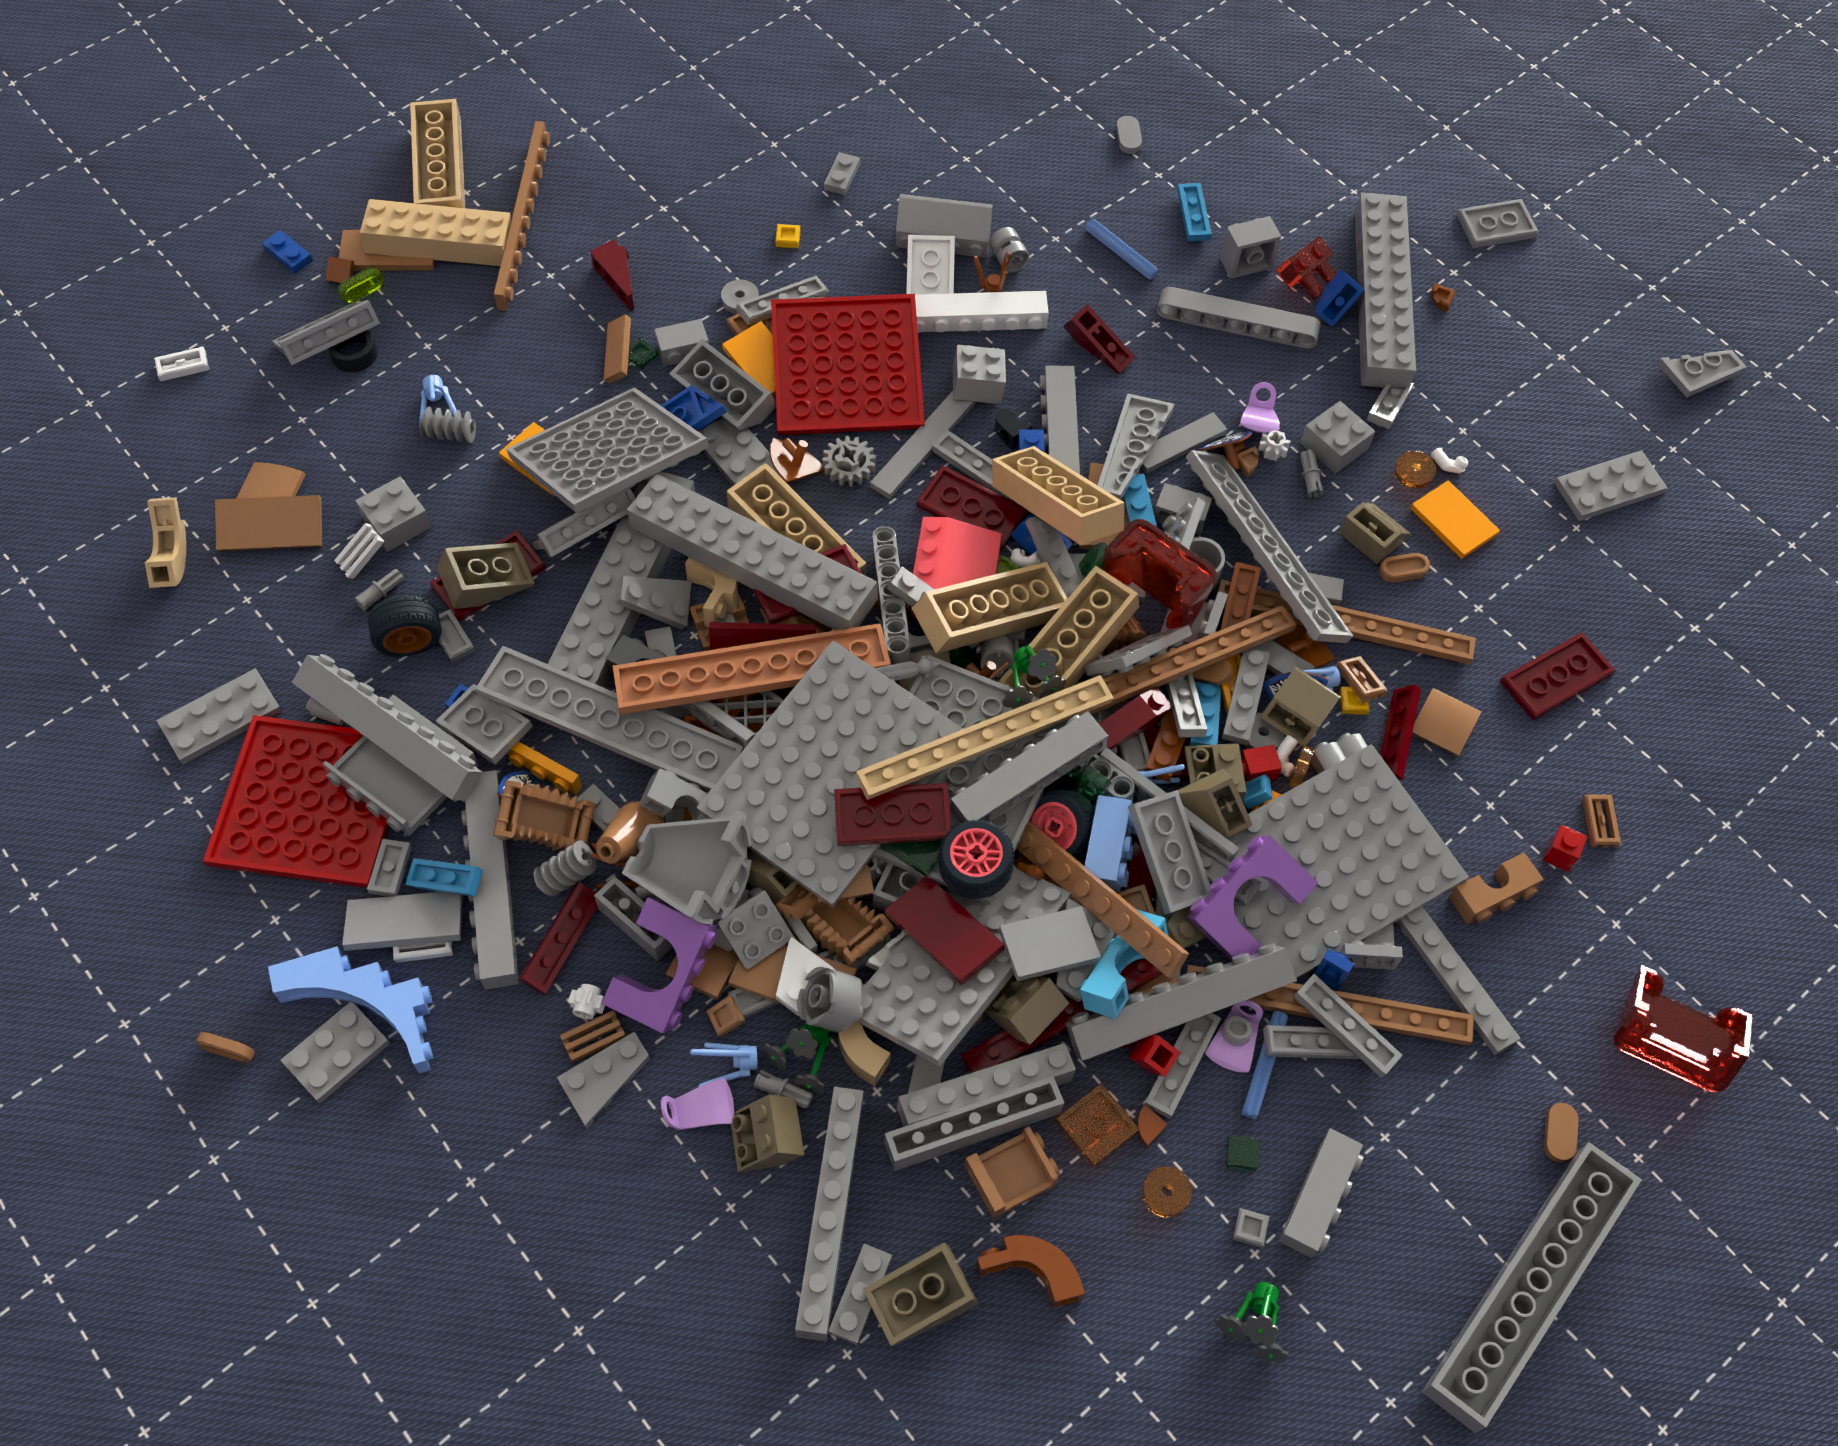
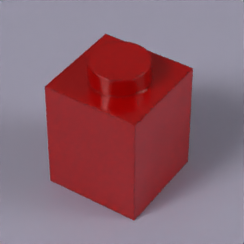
(1259, 762)
(1565, 848)
(1154, 1055)

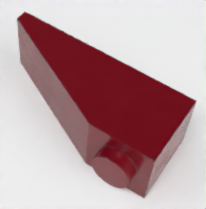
(612, 265)
(1098, 339)
(1135, 717)

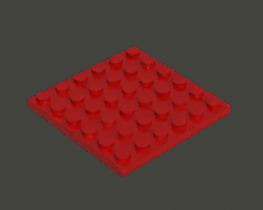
(847, 364)
(286, 813)

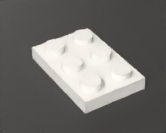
(930, 264)

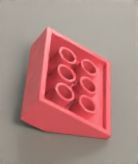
(954, 552)

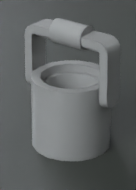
(997, 650)

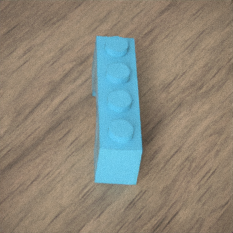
(1105, 988)

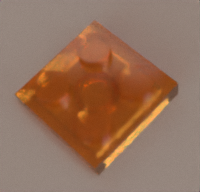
(1097, 1125)

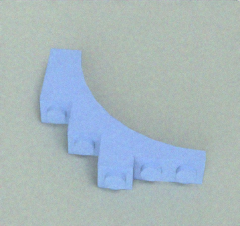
(331, 976)

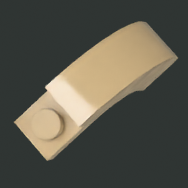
(168, 555)
(724, 590)
(863, 1055)

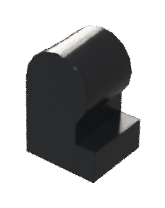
(1008, 427)

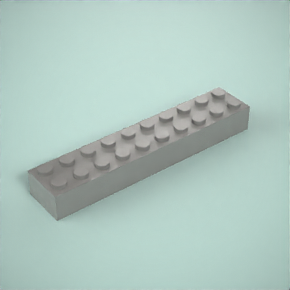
(1386, 302)
(752, 554)
(597, 619)
(1531, 1288)

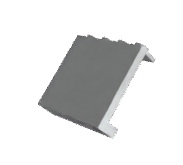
(386, 783)

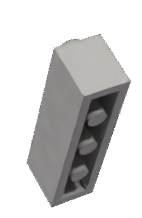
(1321, 1193)

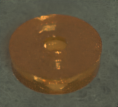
(1411, 478)
(1301, 766)
(1174, 1180)

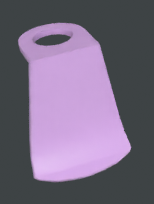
(1260, 415)
(1236, 1057)
(701, 1107)

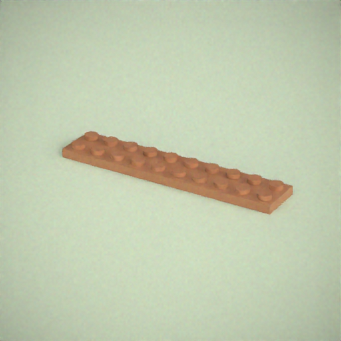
(737, 669)

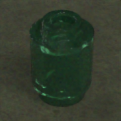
(1093, 558)

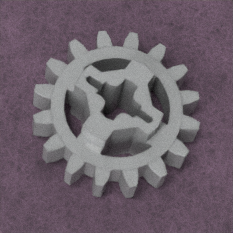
(849, 461)

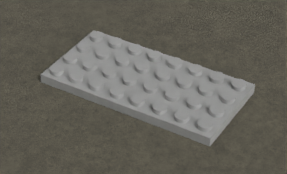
(922, 1004)

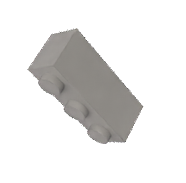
(623, 909)

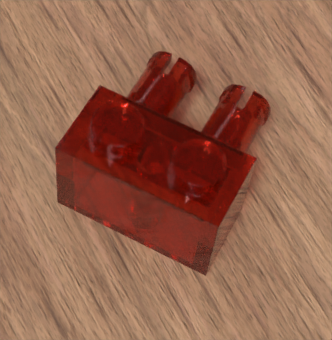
(1304, 263)

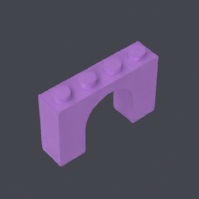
(1215, 912)
(662, 1007)

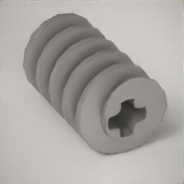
(447, 426)
(565, 869)

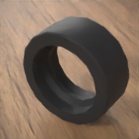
(358, 361)

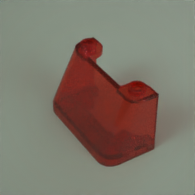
(1161, 569)
(1681, 1038)

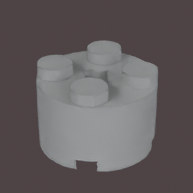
(830, 999)

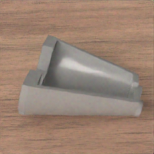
(694, 865)

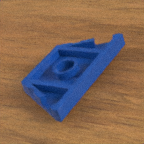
(694, 407)

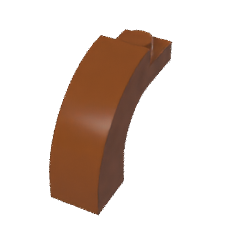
(1041, 1258)

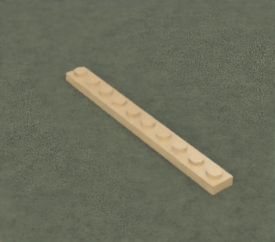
(982, 737)

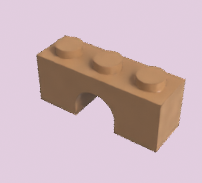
(1478, 901)

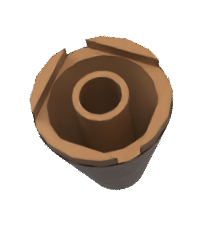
(622, 833)

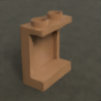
(1012, 1172)

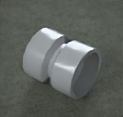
(1008, 241)

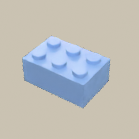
(1111, 842)

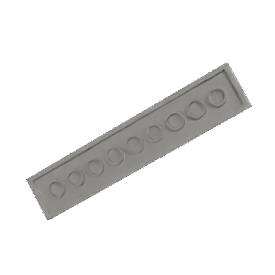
(1269, 548)
(595, 716)

